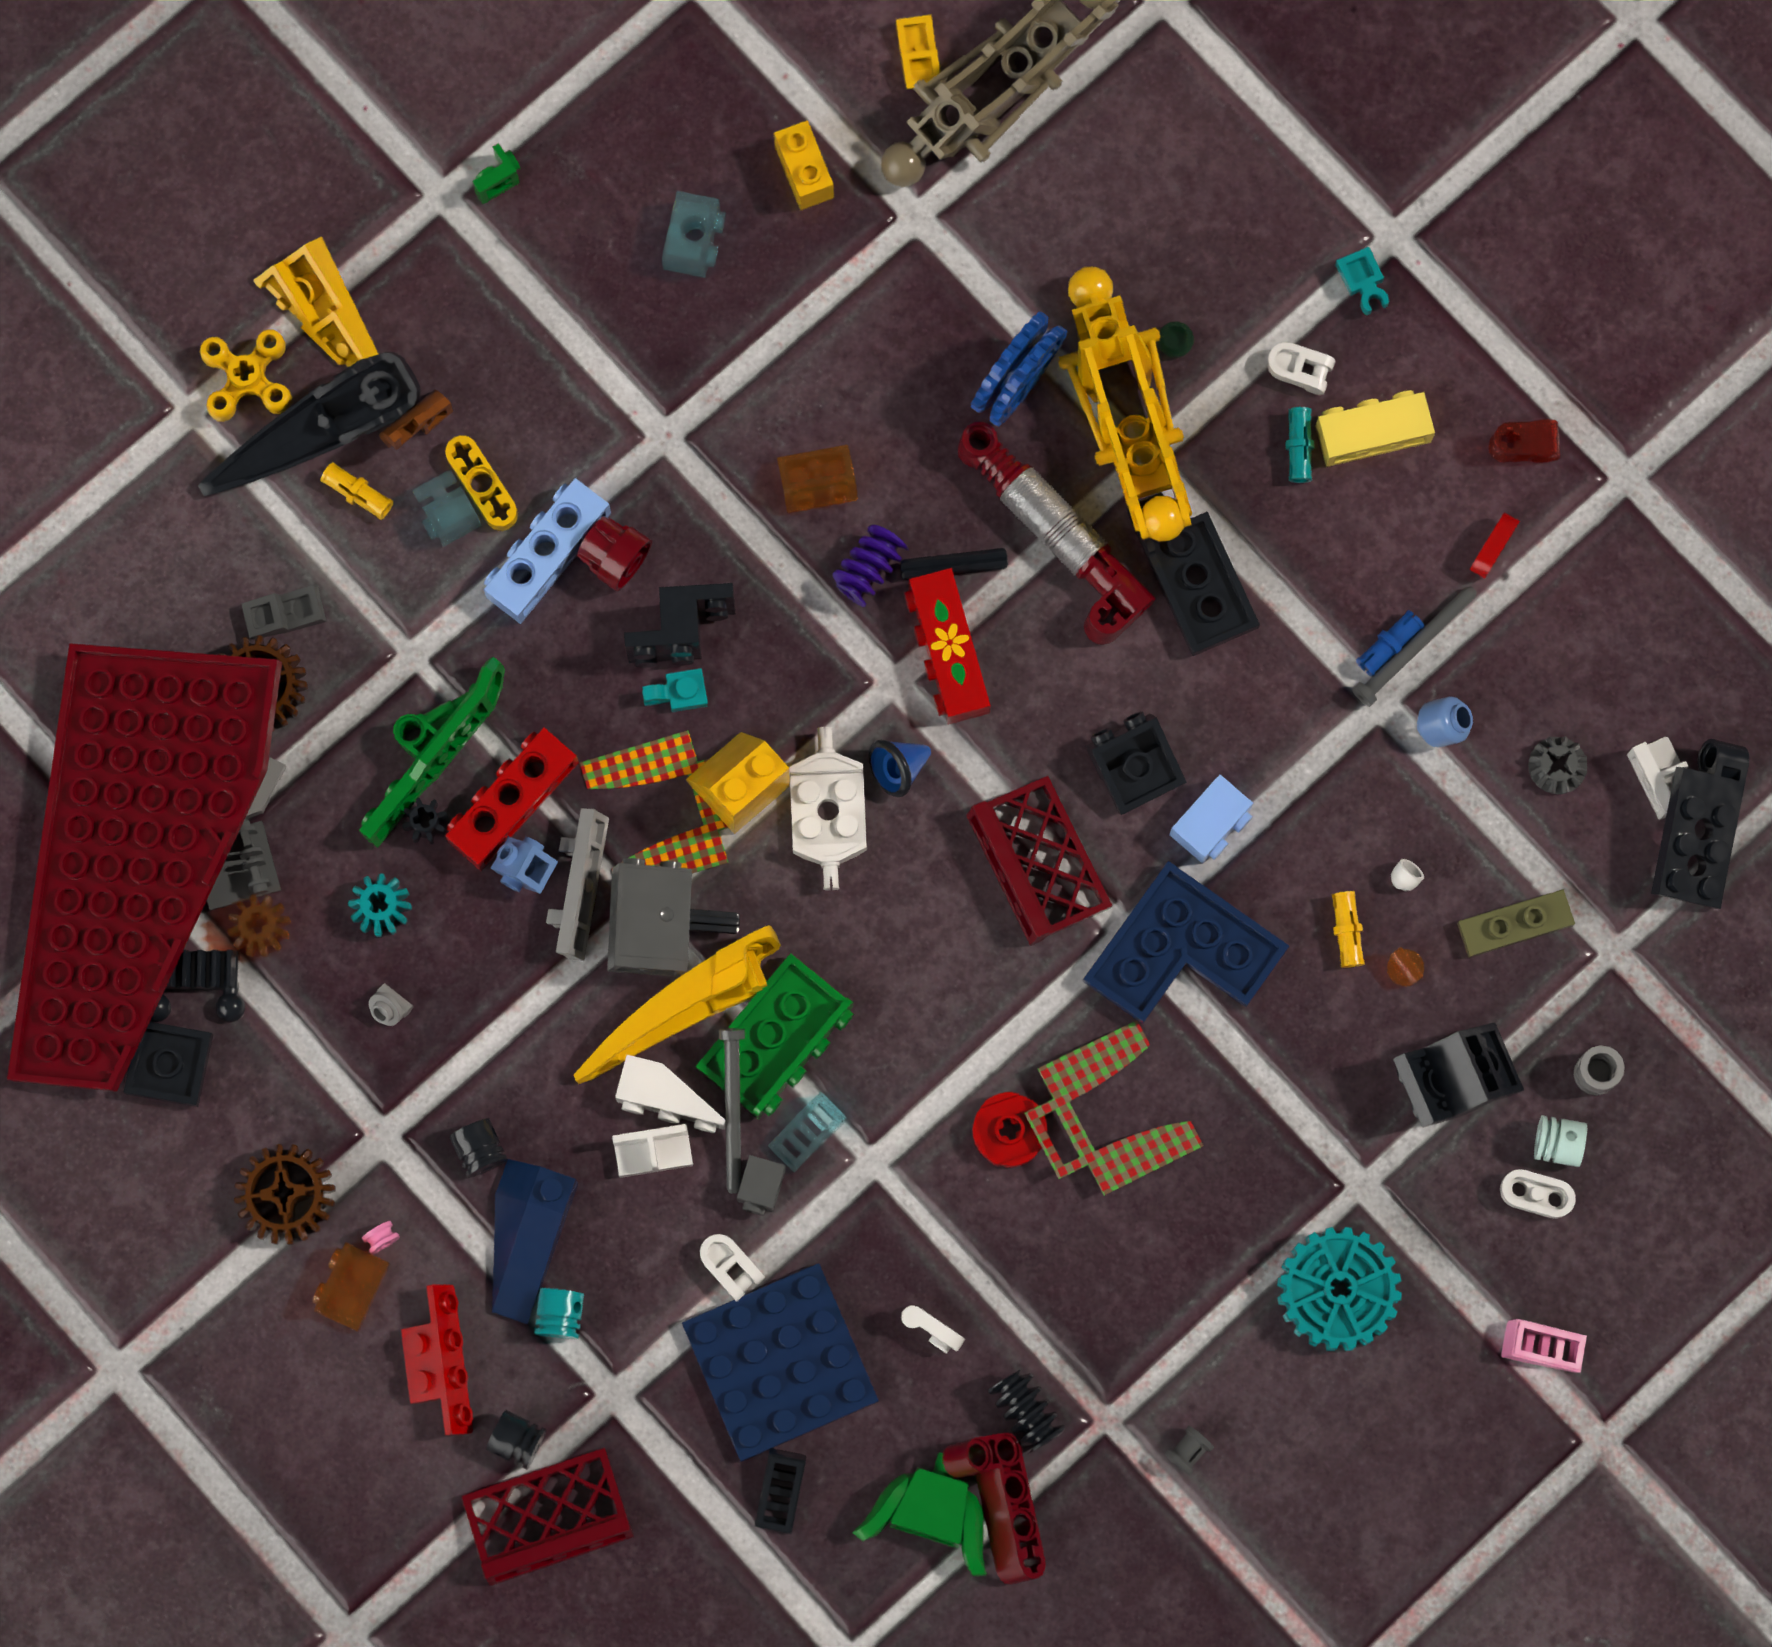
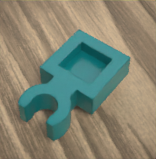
(1362, 275)

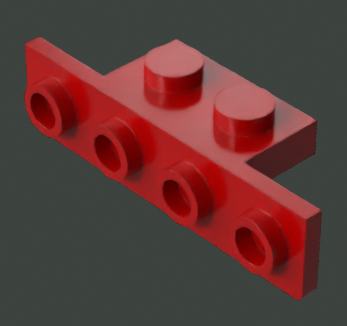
(437, 1361)

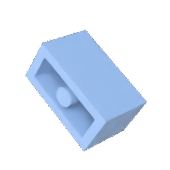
(1212, 820)

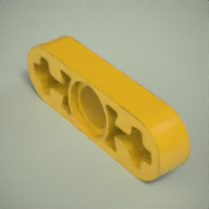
(487, 509)

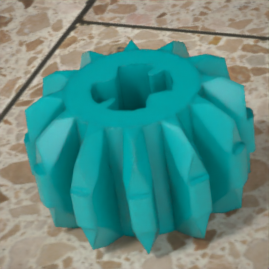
(393, 899)

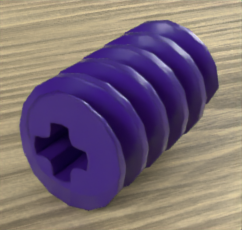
(867, 563)

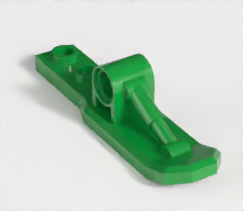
(440, 740)

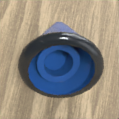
(897, 764)

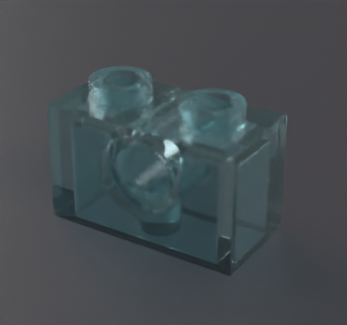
(692, 213)

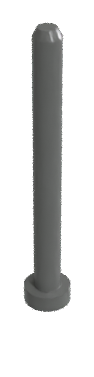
(1367, 691)
(732, 1106)

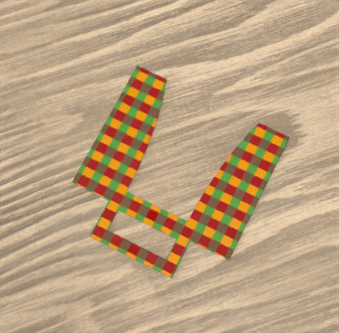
(654, 763)

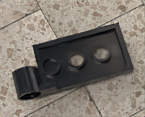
(1202, 548)
(1716, 799)

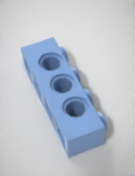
(520, 599)

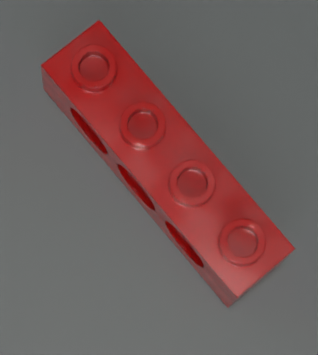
(483, 846)

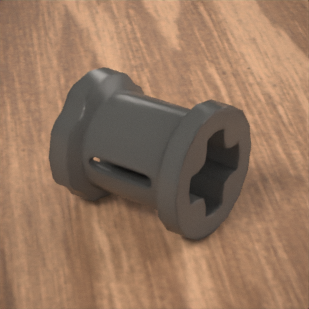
(1189, 1450)

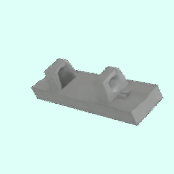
(582, 884)

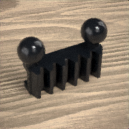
(206, 972)

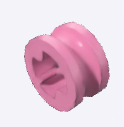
(380, 1237)

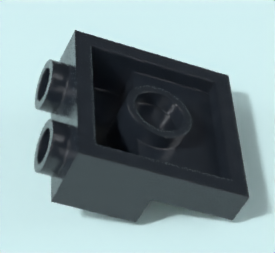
(1135, 762)

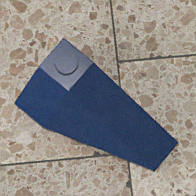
(527, 1227)

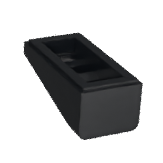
(787, 1458)

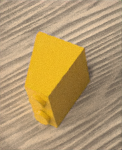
(741, 780)

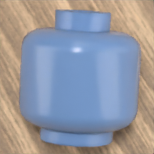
(1444, 722)

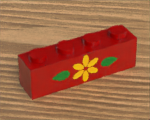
(948, 646)

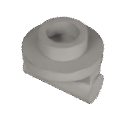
(388, 1006)

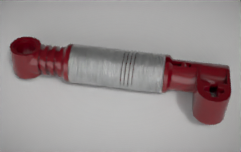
(1061, 531)

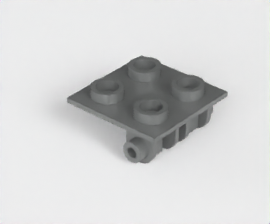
(246, 870)

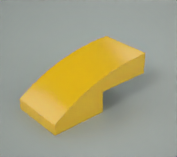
(917, 49)

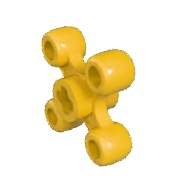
(234, 368)

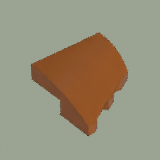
(422, 416)

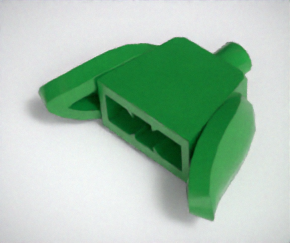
(931, 1508)

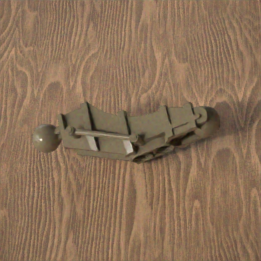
(905, 162)

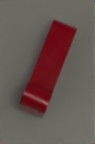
(1005, 1502)

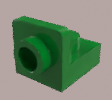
(497, 180)

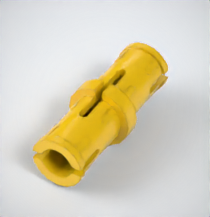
(356, 491)
(1348, 929)

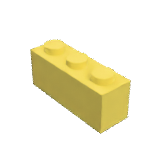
(1374, 428)

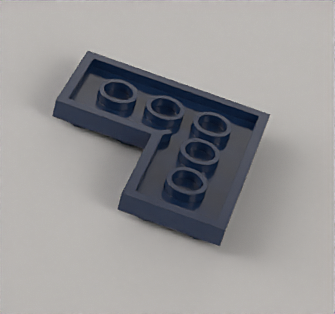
(1180, 926)

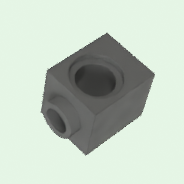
(760, 1185)

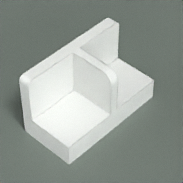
(1656, 769)
(652, 1150)

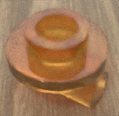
(1405, 967)

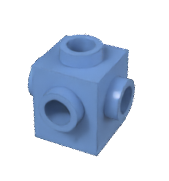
(523, 864)

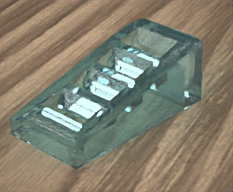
(830, 1109)

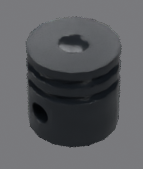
(478, 1147)
(516, 1439)

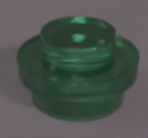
(1176, 339)

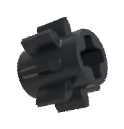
(415, 819)

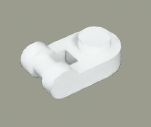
(1287, 361)
(720, 1255)
(941, 1337)

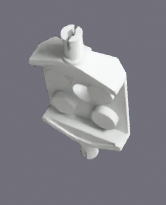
(828, 779)

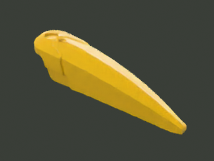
(705, 990)

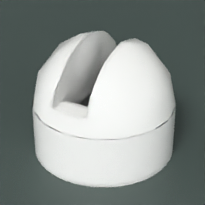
(1406, 875)

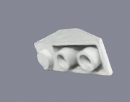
(657, 1089)

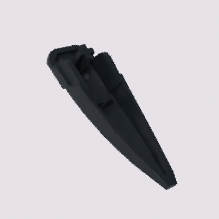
(330, 416)

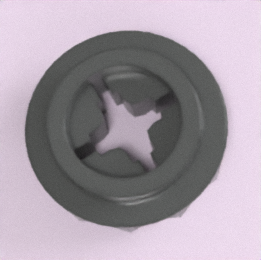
(1558, 781)

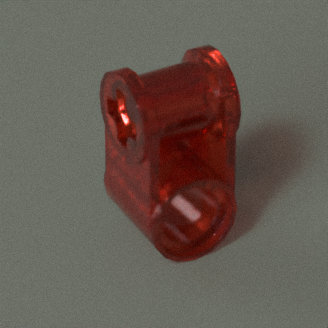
(1532, 441)

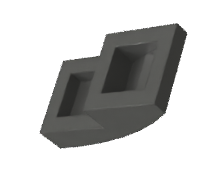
(284, 613)

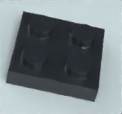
(169, 1064)

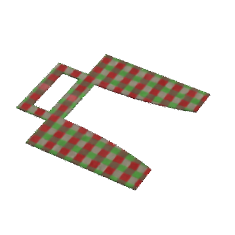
(1124, 1159)

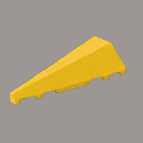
(316, 295)

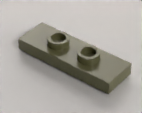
(1516, 923)

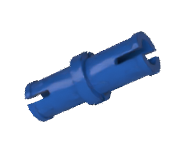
(1389, 643)

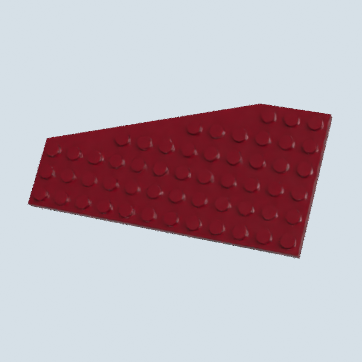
(137, 823)

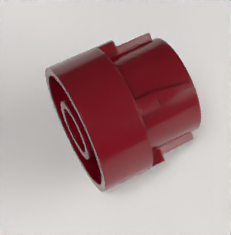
(614, 552)

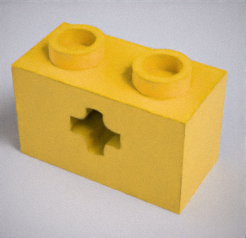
(804, 165)

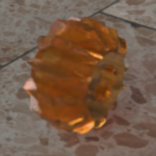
(269, 932)

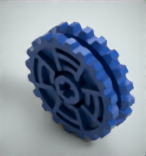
(1019, 369)

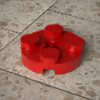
(998, 1148)

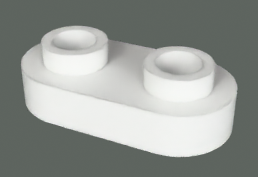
(1536, 1193)

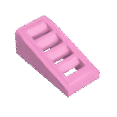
(1513, 1341)

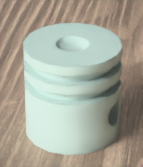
(1560, 1141)

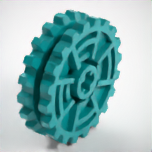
(1337, 1259)

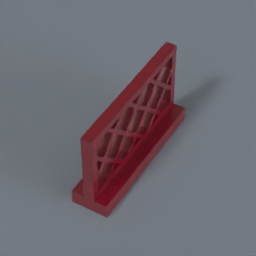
(1008, 865)
(558, 1547)

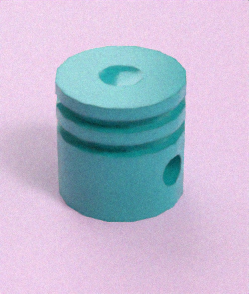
(559, 1313)

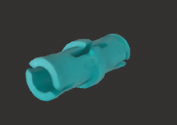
(1300, 444)

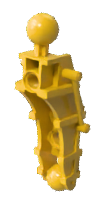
(1139, 443)

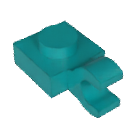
(683, 690)

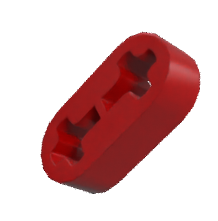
(1494, 545)

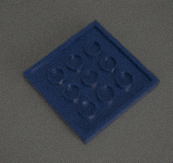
(780, 1362)

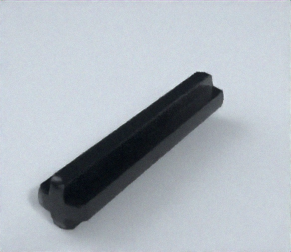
(959, 562)

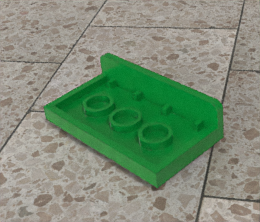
(782, 1032)

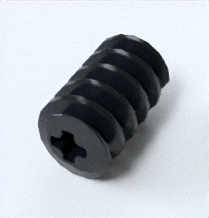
(1026, 1410)

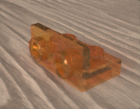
(817, 478)
(350, 1286)

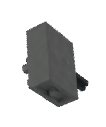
(654, 918)

